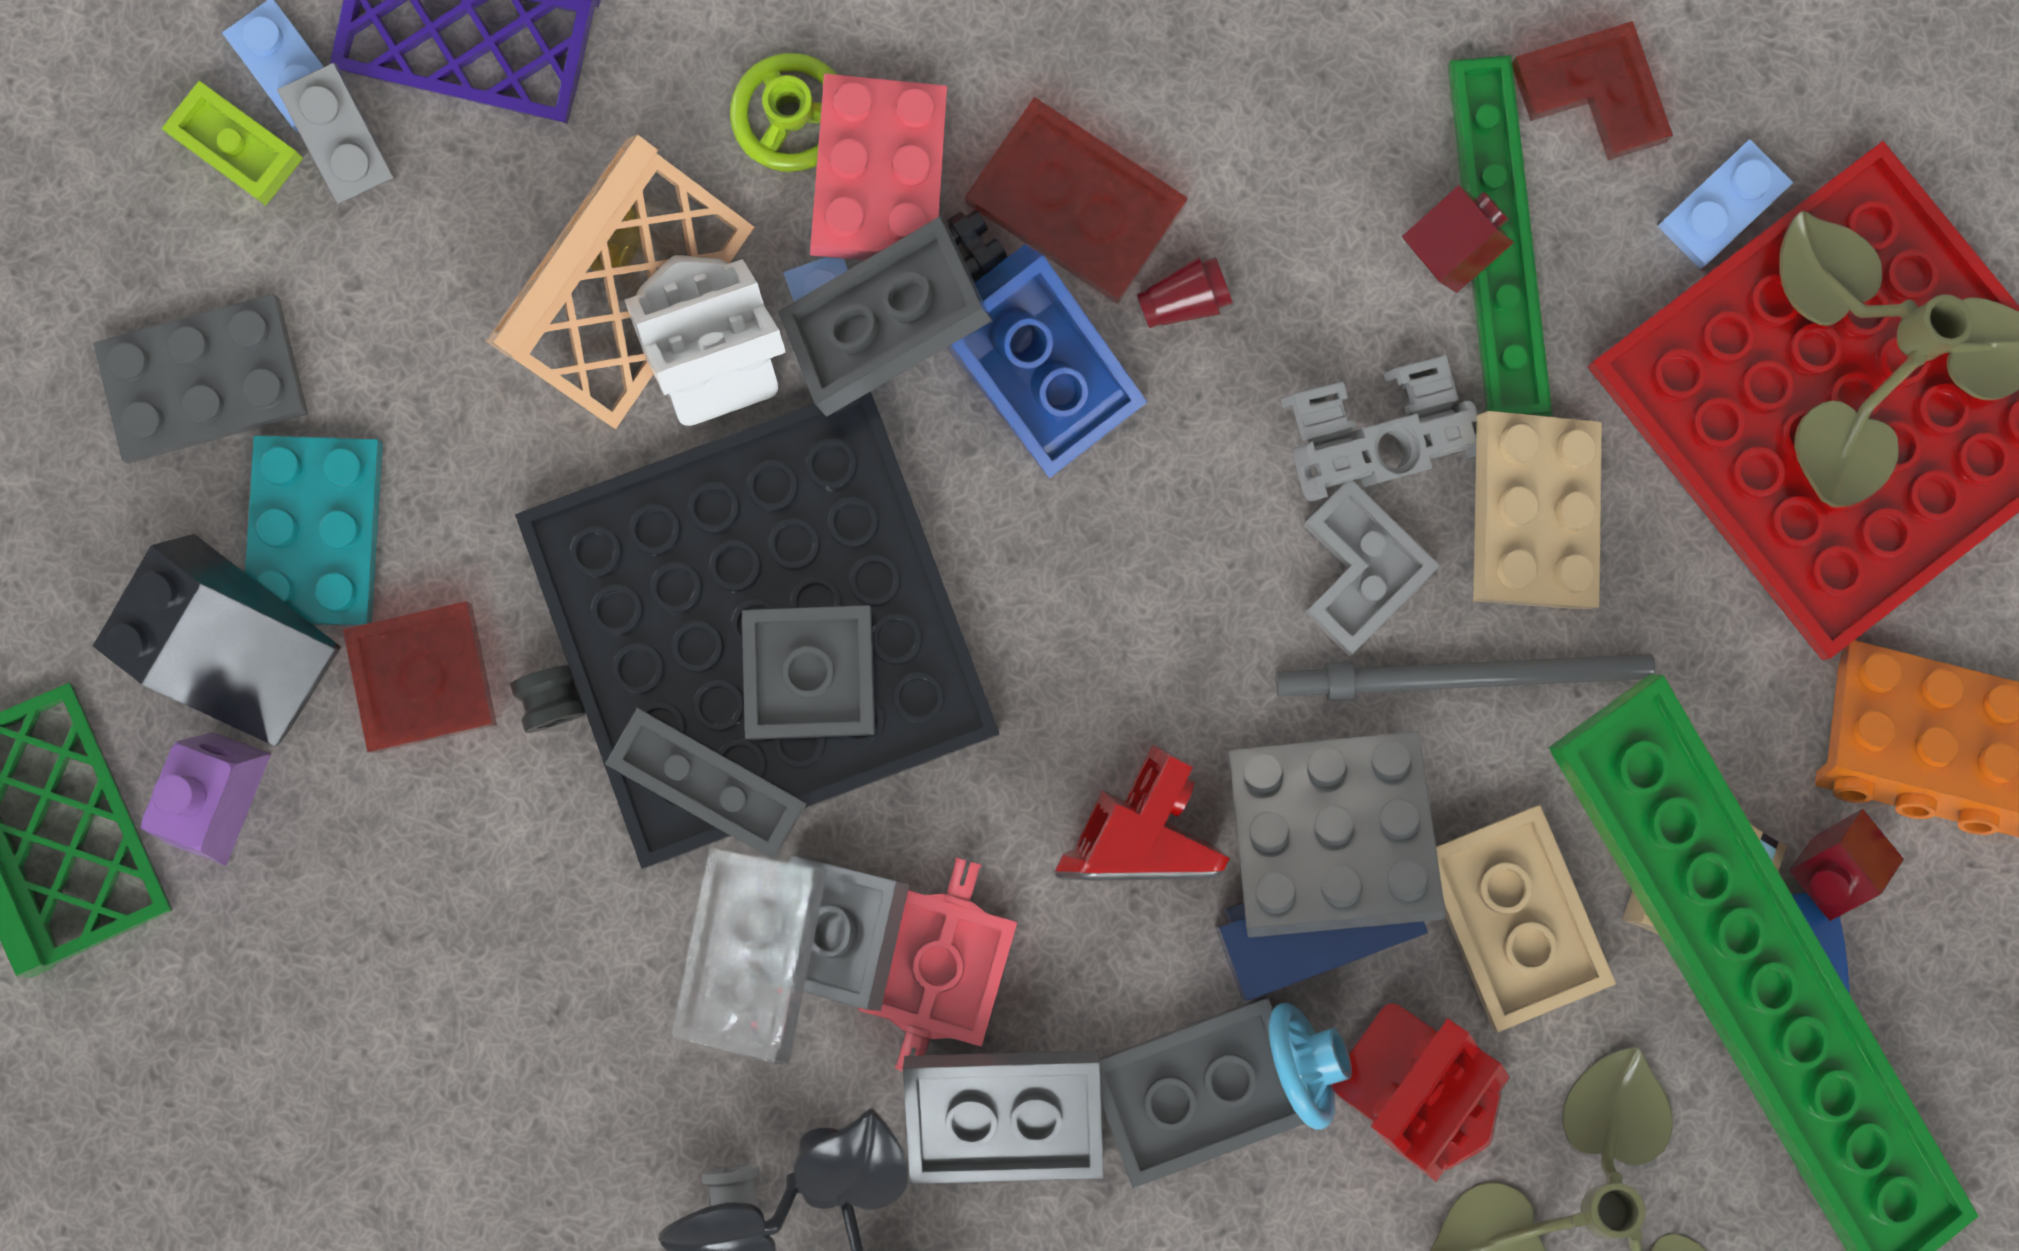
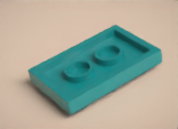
(316, 525)

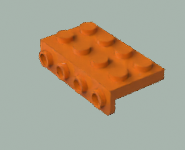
(1925, 739)

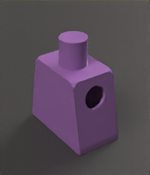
(205, 795)

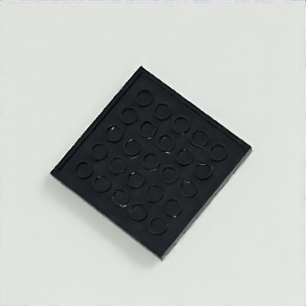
(777, 516)

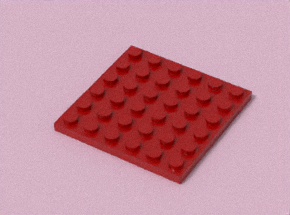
(1737, 367)

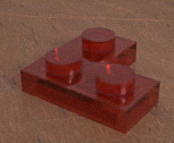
(1606, 73)

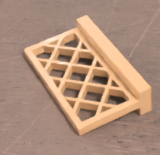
(577, 249)

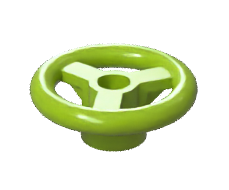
(776, 93)

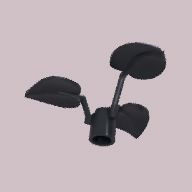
(833, 1168)

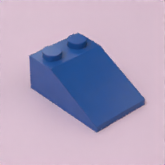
(1044, 363)

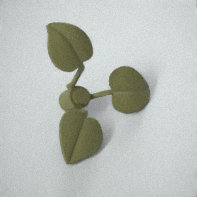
(1836, 271)
(1609, 1111)

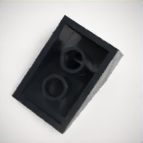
(216, 640)

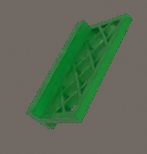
(22, 921)

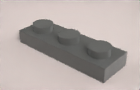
(705, 783)

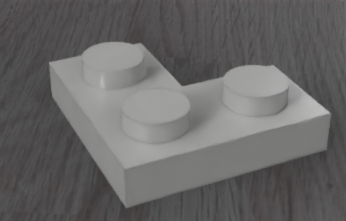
(1380, 564)

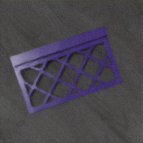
(574, 46)

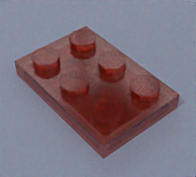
(1076, 200)

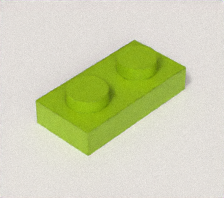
(232, 143)

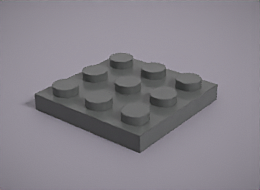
(1335, 835)

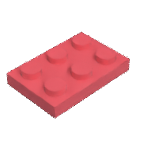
(876, 164)

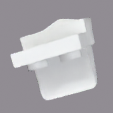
(706, 336)

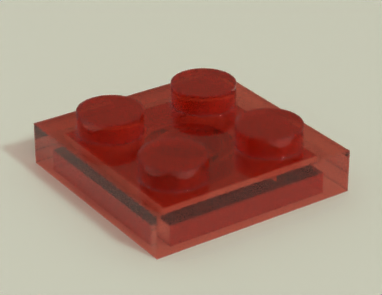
(419, 677)

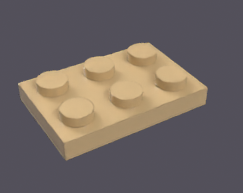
(1537, 511)
(1519, 919)

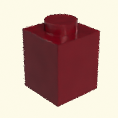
(1459, 237)
(1846, 865)

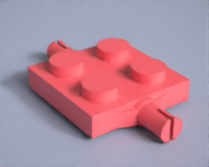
(945, 966)

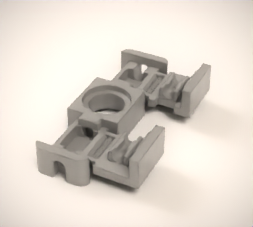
(1354, 455)

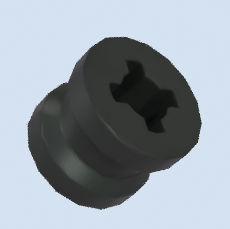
(547, 698)

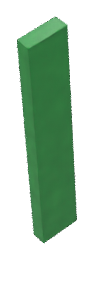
(1508, 287)

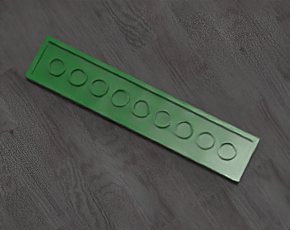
(1761, 973)

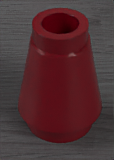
(1186, 294)

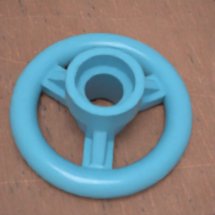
(1307, 1064)

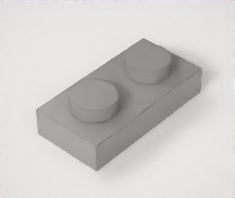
(336, 133)

